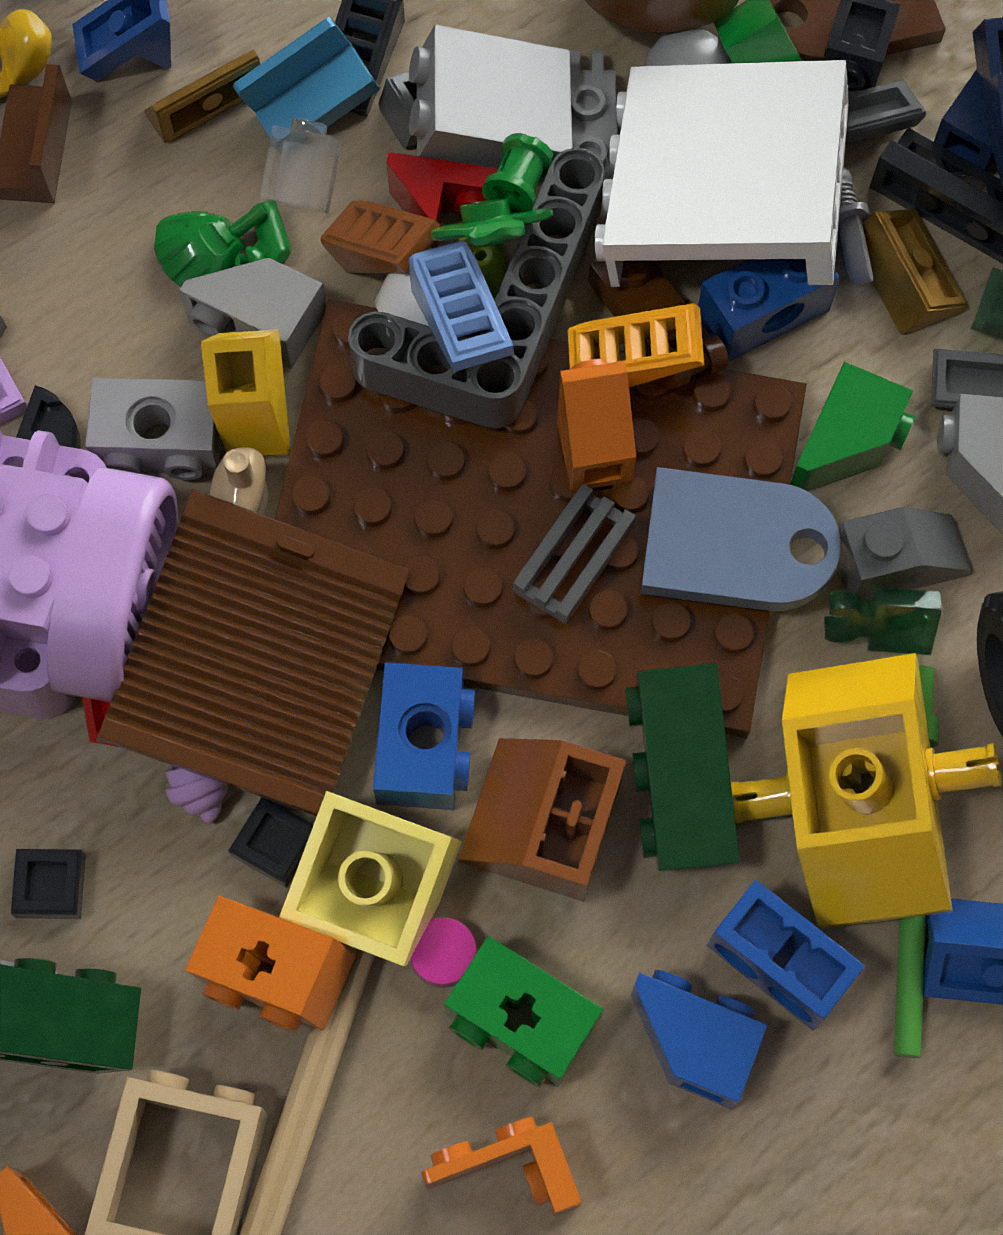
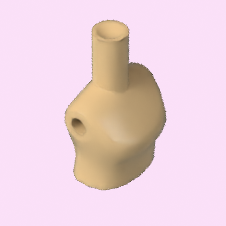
(242, 479)

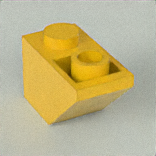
(247, 390)

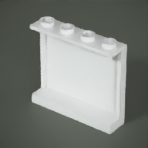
(727, 165)

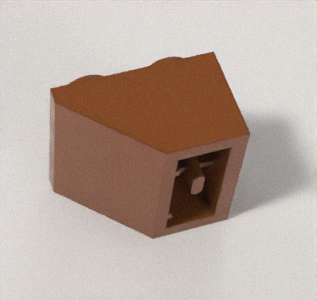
(543, 814)

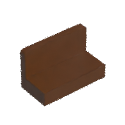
(34, 138)

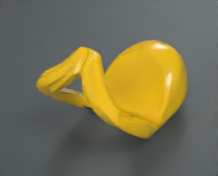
(23, 48)

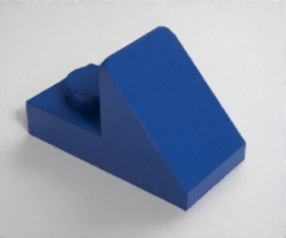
(119, 32)

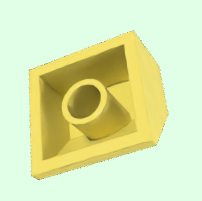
(369, 878)

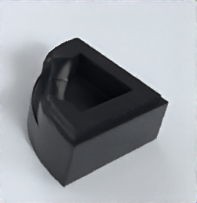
(49, 414)

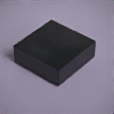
(272, 841)
(48, 883)

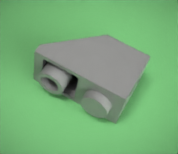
(256, 299)

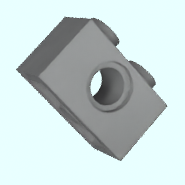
(128, 407)

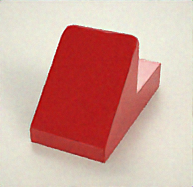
(434, 185)

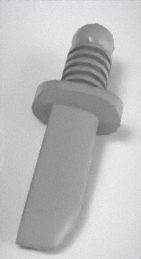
(852, 233)

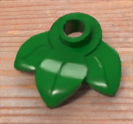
(490, 223)

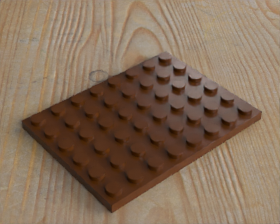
(478, 500)

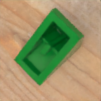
(755, 34)

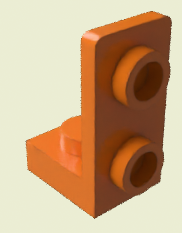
(546, 1176)

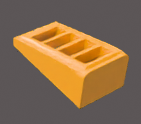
(603, 339)

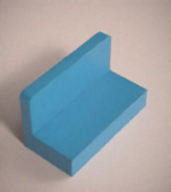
(309, 79)

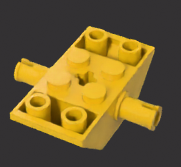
(876, 849)

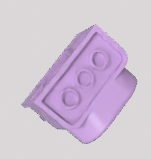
(73, 571)

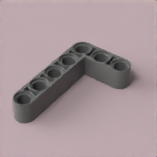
(522, 309)

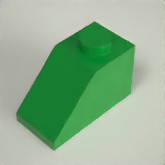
(854, 428)

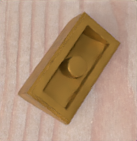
(200, 99)
(910, 271)

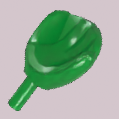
(201, 242)

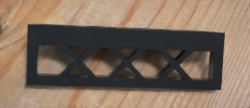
(943, 190)

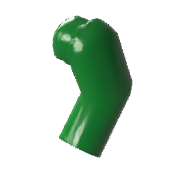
(271, 237)

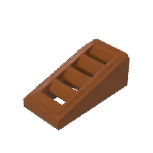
(377, 238)

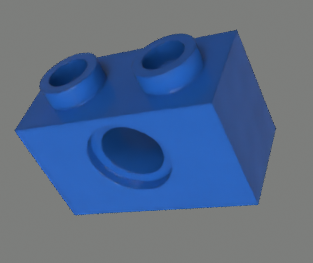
(761, 302)
(413, 699)

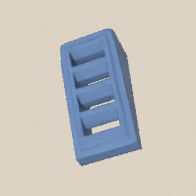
(452, 271)

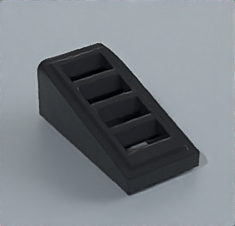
(377, 20)

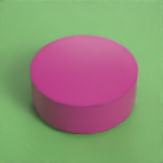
(443, 952)

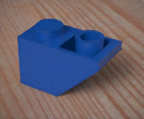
(698, 1042)

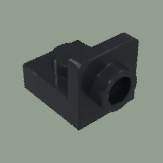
(862, 39)

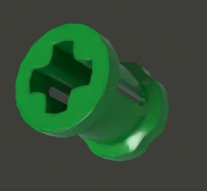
(519, 171)

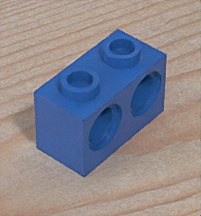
(785, 955)

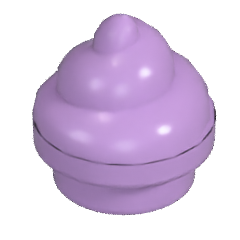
(195, 793)

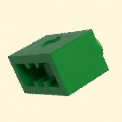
(504, 978)

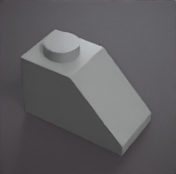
(975, 452)

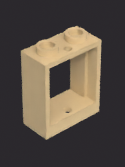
(172, 1092)

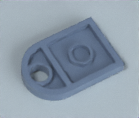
(731, 541)

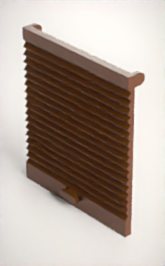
(255, 654)

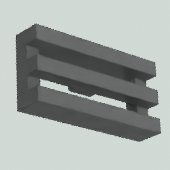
(601, 511)

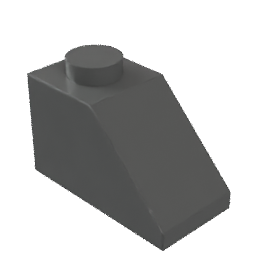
(900, 551)

